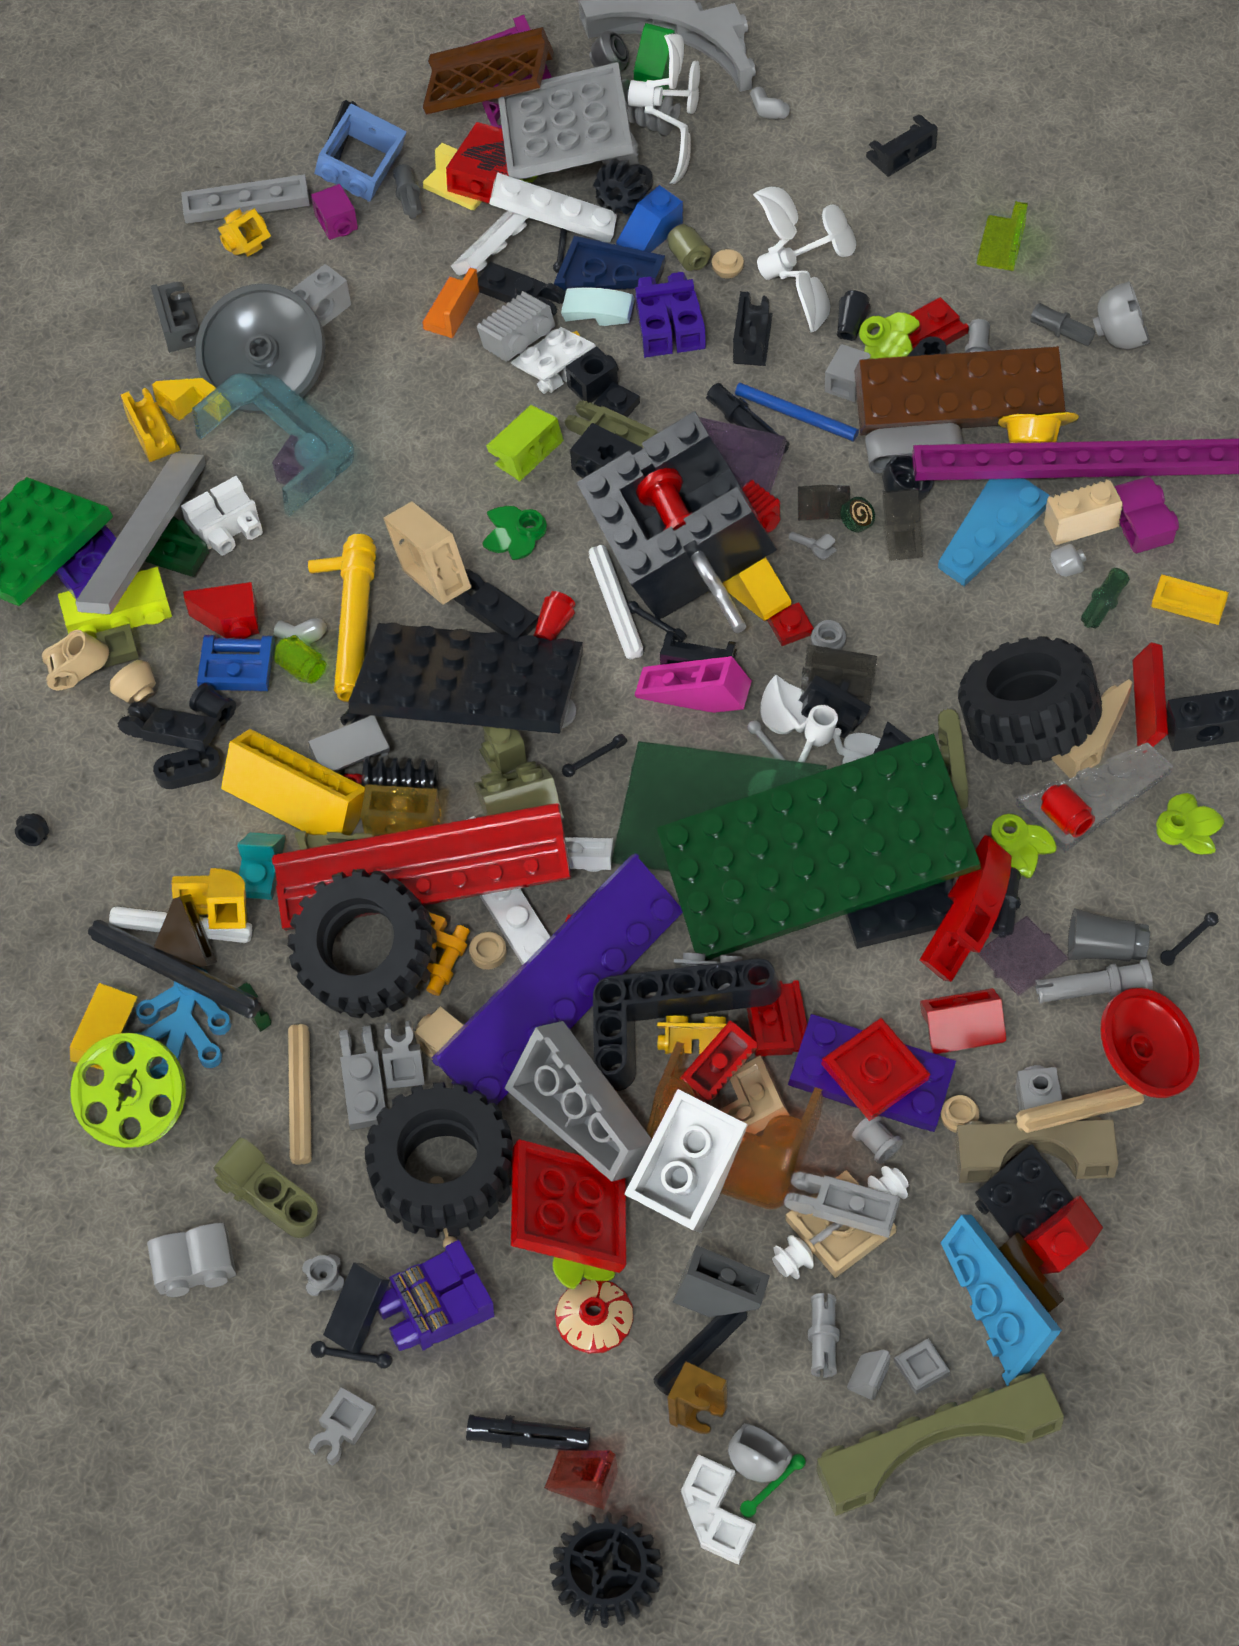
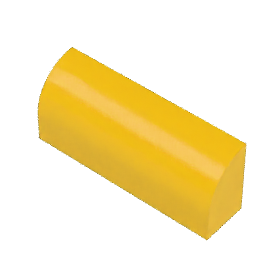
(291, 786)

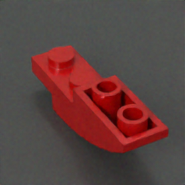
(973, 914)

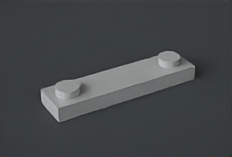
(261, 195)

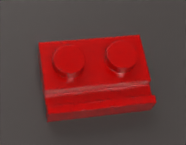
(939, 321)
(780, 1025)

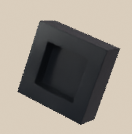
(618, 399)

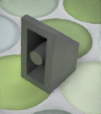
(719, 1285)

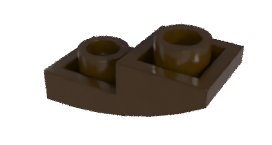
(1026, 1264)

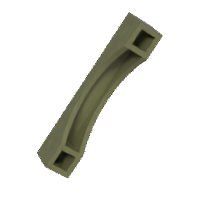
(1016, 1412)

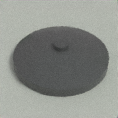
(261, 333)

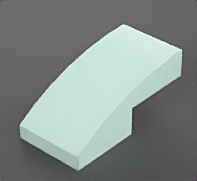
(604, 305)

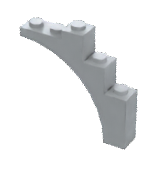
(713, 31)

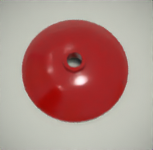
(1150, 1043)

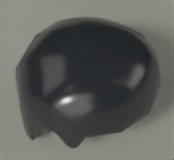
(900, 475)

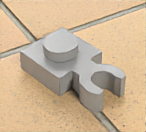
(402, 1061)
(343, 1420)

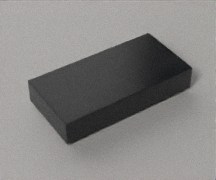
(356, 1307)

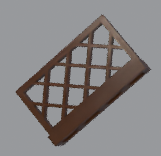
(492, 57)

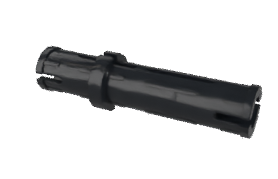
(737, 410)
(480, 1430)

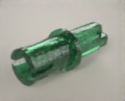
(1104, 598)

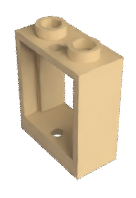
(427, 552)

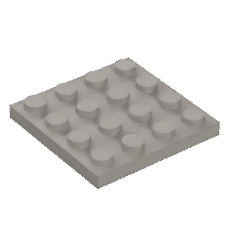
(566, 122)

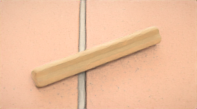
(299, 1094)
(1078, 1108)

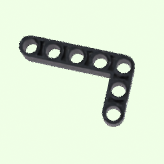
(670, 1002)

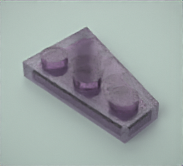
(748, 451)

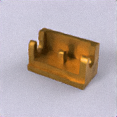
(696, 1392)

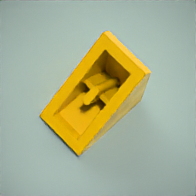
(759, 590)

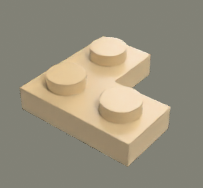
(757, 1096)

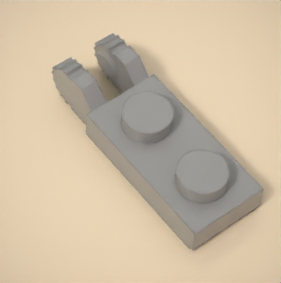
(361, 1081)
(844, 1203)

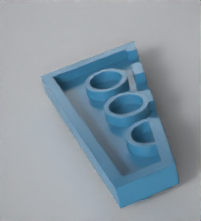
(991, 525)
(1009, 1310)

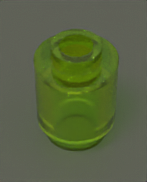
(299, 659)

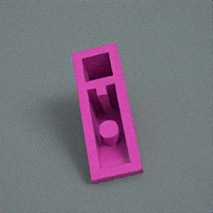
(698, 685)

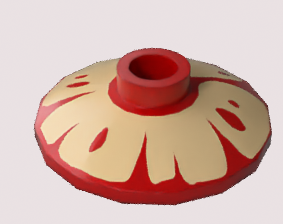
(595, 1332)

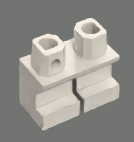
(223, 516)

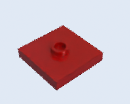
(875, 1069)

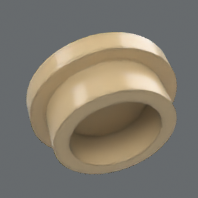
(727, 263)
(958, 1111)

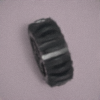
(622, 1575)

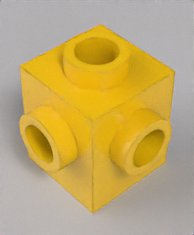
(253, 232)

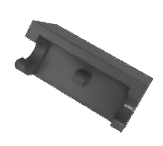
(176, 316)

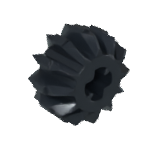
(620, 185)

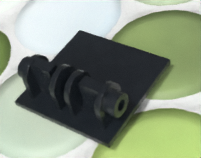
(1023, 1194)

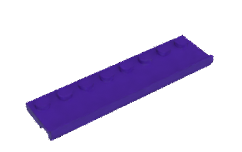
(560, 977)

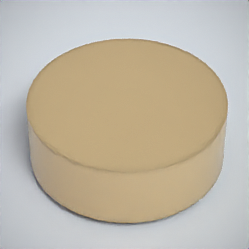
(487, 950)

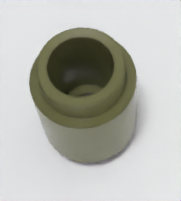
(688, 247)

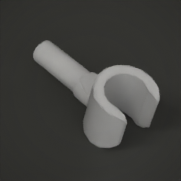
(821, 548)

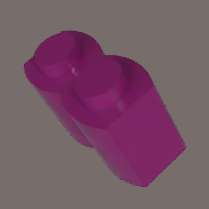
(1144, 516)

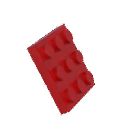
(567, 1208)

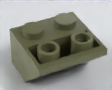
(518, 790)

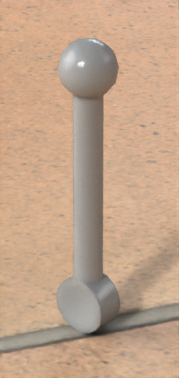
(754, 727)

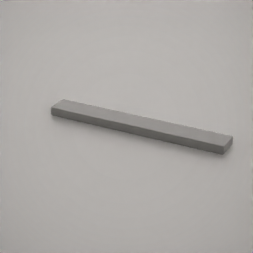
(140, 534)

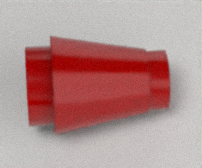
(554, 615)

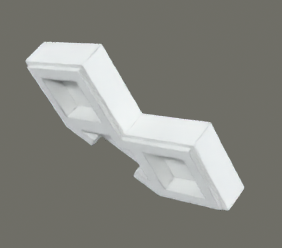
(715, 1528)

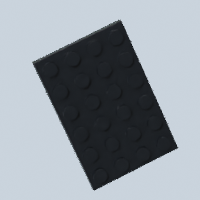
(467, 678)

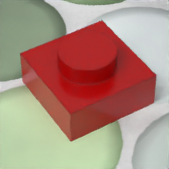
(791, 624)

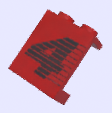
(477, 163)

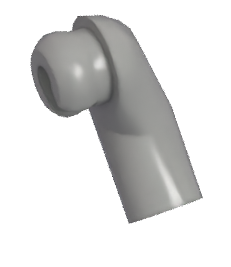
(768, 107)
(308, 631)

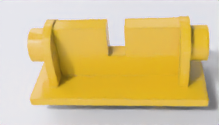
(680, 1030)

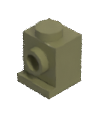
(502, 749)

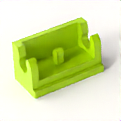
(526, 442)

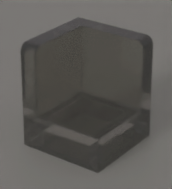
(821, 502)

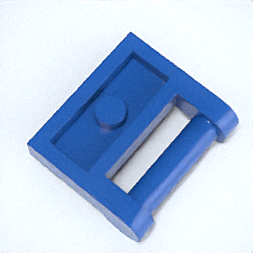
(236, 671)

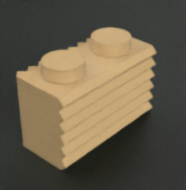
(1083, 512)

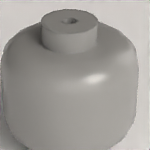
(1068, 560)

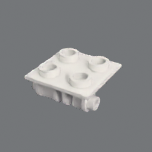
(551, 356)

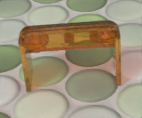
(762, 1164)

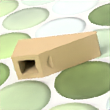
(1092, 750)

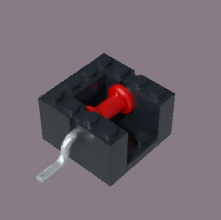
(677, 519)

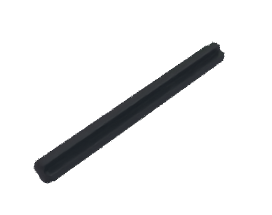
(175, 969)

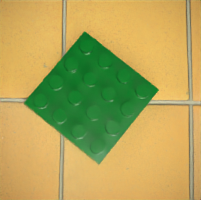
(40, 534)

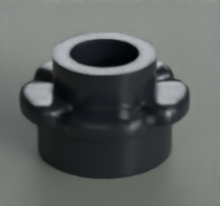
(31, 829)

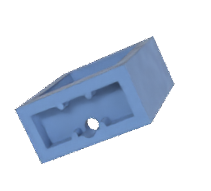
(359, 125)

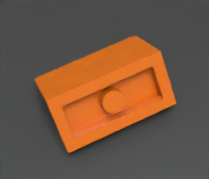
(452, 304)

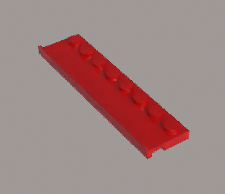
(438, 860)

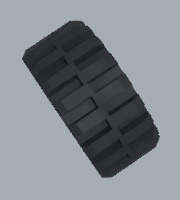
(1030, 700)
(328, 913)
(432, 1115)

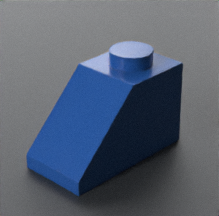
(652, 220)

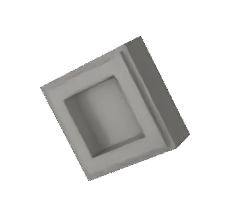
(922, 1366)

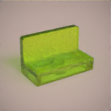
(1003, 239)

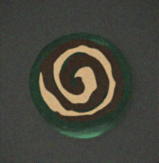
(857, 514)

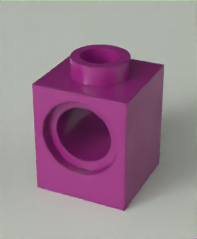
(334, 211)

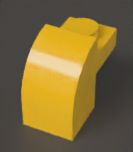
(216, 895)

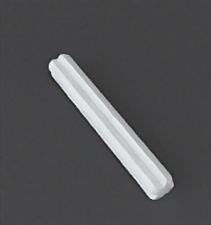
(616, 602)
(153, 921)

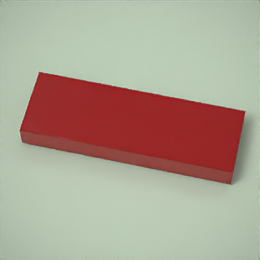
(1150, 695)

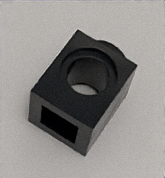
(591, 374)

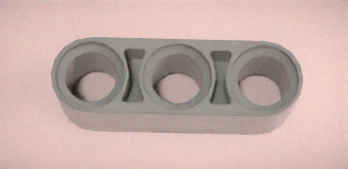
(899, 441)

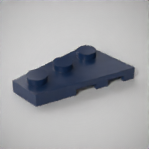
(606, 265)

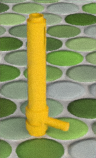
(357, 572)

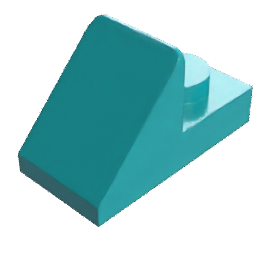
(257, 864)

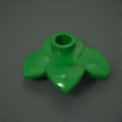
(512, 532)

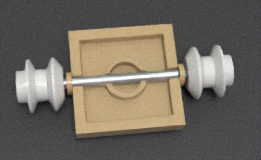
(832, 1242)

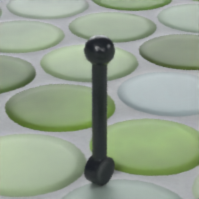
(556, 267)
(634, 608)
(618, 741)
(1168, 957)
(319, 1350)

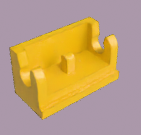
(149, 426)
(103, 1018)

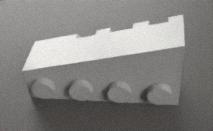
(578, 1102)

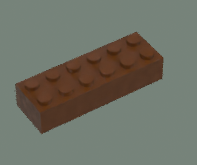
(958, 388)

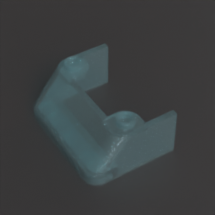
(320, 446)

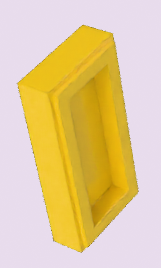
(1189, 599)

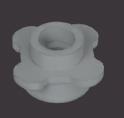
(317, 1265)

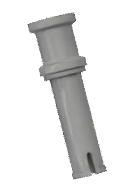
(1111, 980)

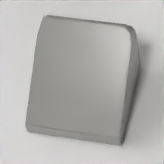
(869, 1373)

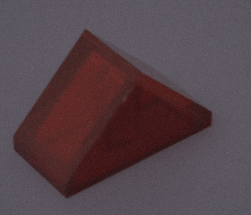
(584, 1476)

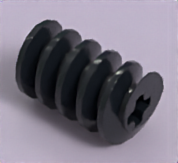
(400, 777)

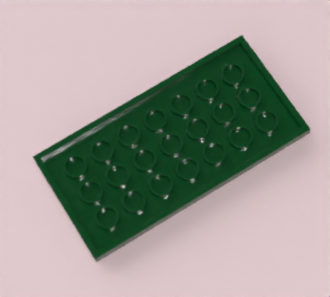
(818, 848)

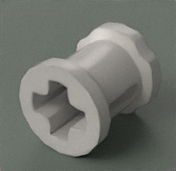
(877, 1139)

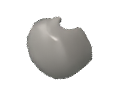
(758, 1454)

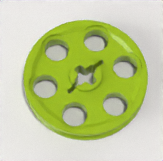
(109, 1092)

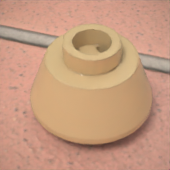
(134, 682)

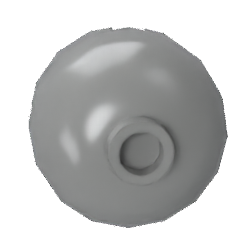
(1121, 318)

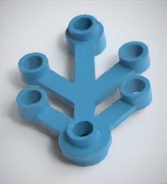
(182, 1024)

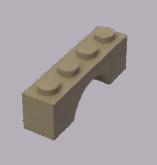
(1083, 1145)

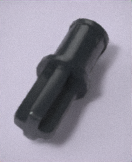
(1006, 919)

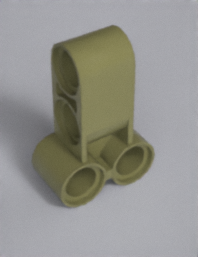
(246, 1174)

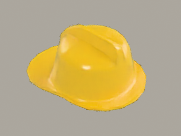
(1035, 428)

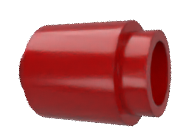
(1067, 810)

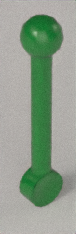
(748, 1508)

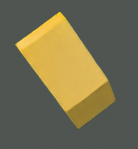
(181, 395)

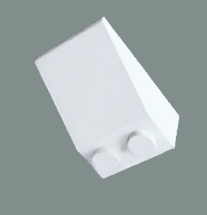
(687, 1161)

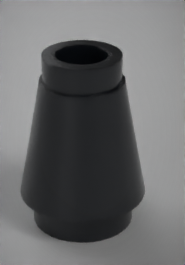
(852, 313)

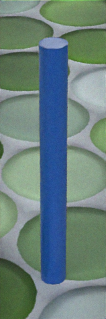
(797, 412)

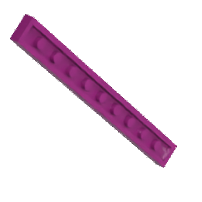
(1076, 459)

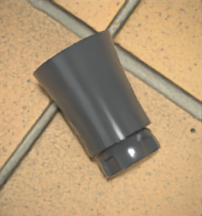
(1106, 938)

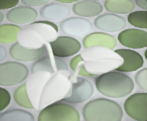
(650, 94)
(780, 260)
(782, 714)

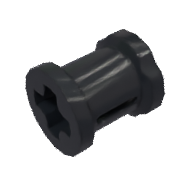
(212, 704)

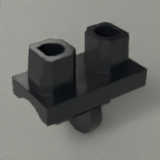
(846, 705)

